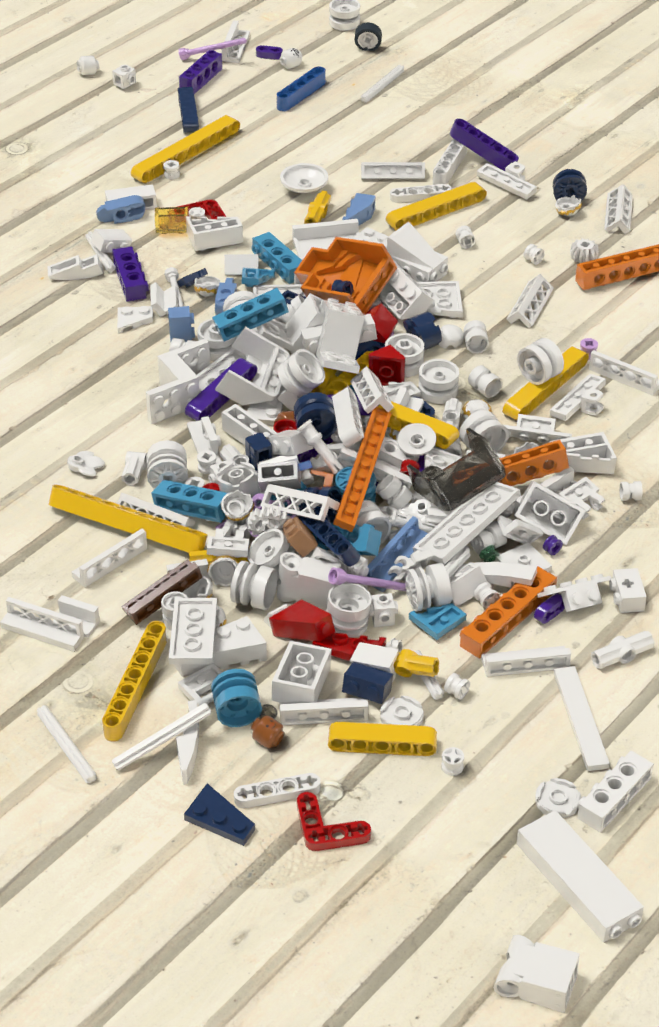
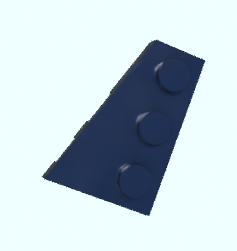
(219, 816)

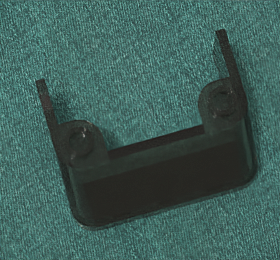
(462, 478)

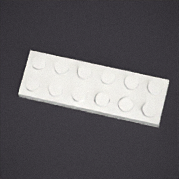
(467, 522)

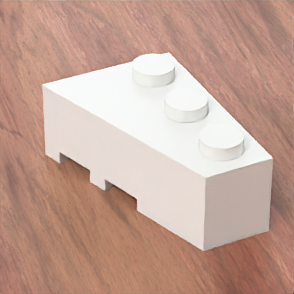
(214, 233)
(590, 453)

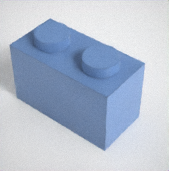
(180, 323)

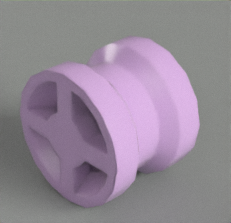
(588, 345)

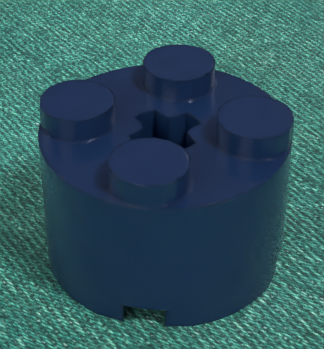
(424, 328)

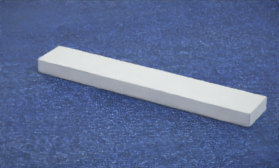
(581, 719)

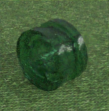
(489, 554)

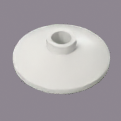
(416, 433)

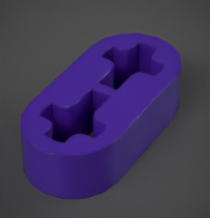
(268, 52)
(549, 609)

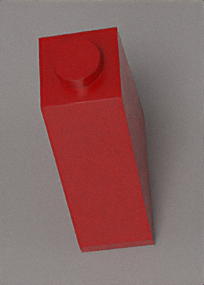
(302, 622)

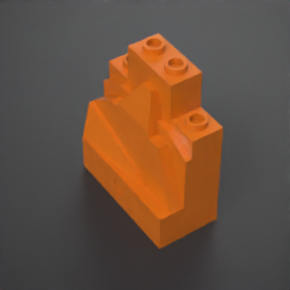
(357, 261)

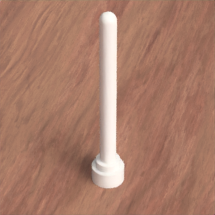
(172, 276)

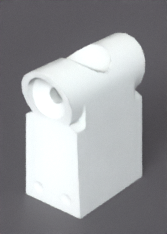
(304, 579)
(538, 973)

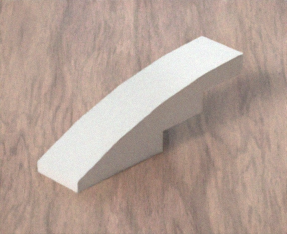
(507, 573)
(188, 747)

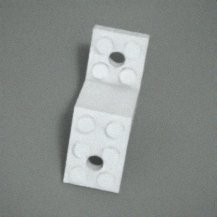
(289, 335)
(340, 335)
(177, 380)

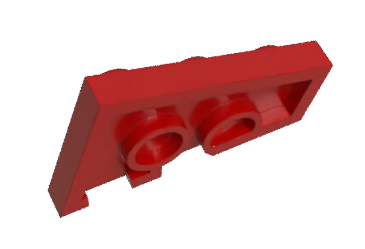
(345, 646)

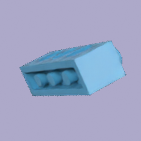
(276, 255)
(250, 314)
(189, 500)
(363, 538)

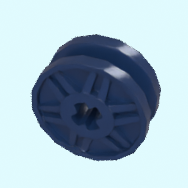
(569, 183)

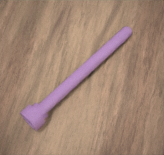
(185, 53)
(339, 576)

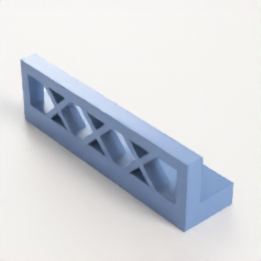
(400, 545)

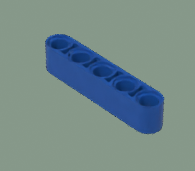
(301, 88)

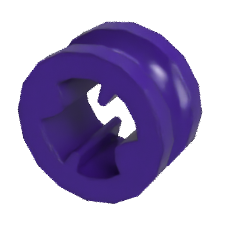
(552, 545)

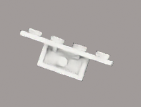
(536, 429)
(204, 436)
(578, 595)

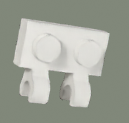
(581, 492)
(227, 546)
(418, 559)

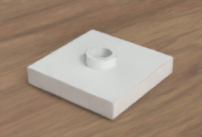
(526, 555)

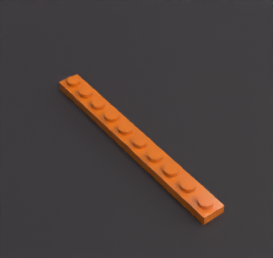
(362, 469)

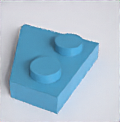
(255, 276)
(438, 620)

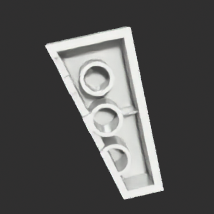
(232, 644)

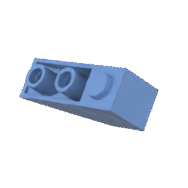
(361, 208)

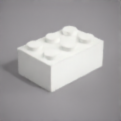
(301, 673)

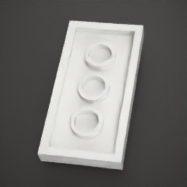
(193, 631)

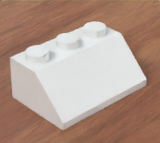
(549, 512)

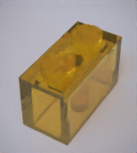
(171, 220)

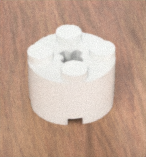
(238, 477)

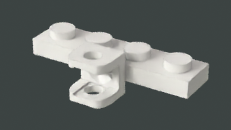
(509, 179)
(581, 397)

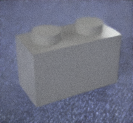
(280, 474)

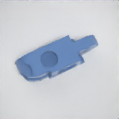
(131, 209)
(224, 290)

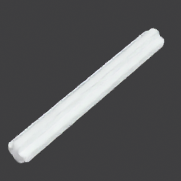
(381, 84)
(161, 736)
(66, 744)

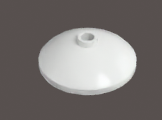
(304, 178)

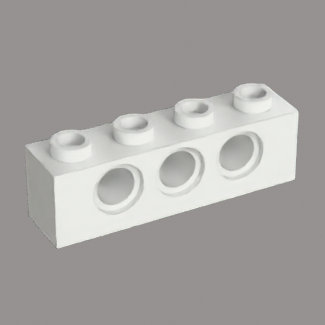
(614, 791)

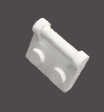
(199, 683)

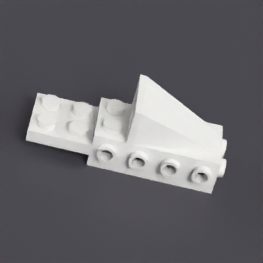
(410, 252)

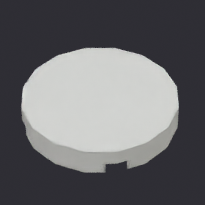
(402, 711)
(559, 796)

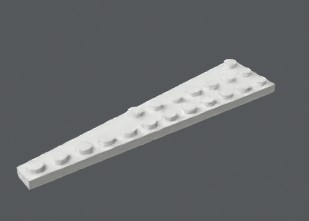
(444, 293)

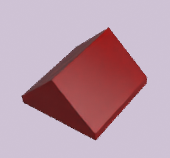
(384, 322)
(387, 365)

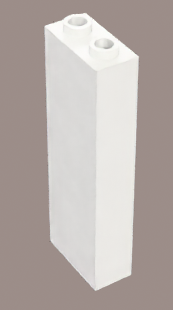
(580, 876)

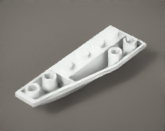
(405, 295)

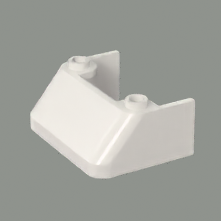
(266, 383)

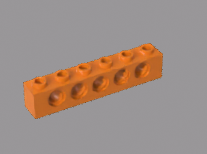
(618, 267)
(535, 459)
(505, 614)

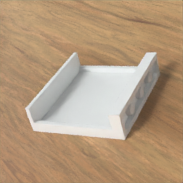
(321, 234)

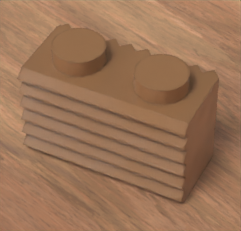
(299, 536)

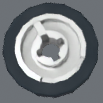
(374, 36)

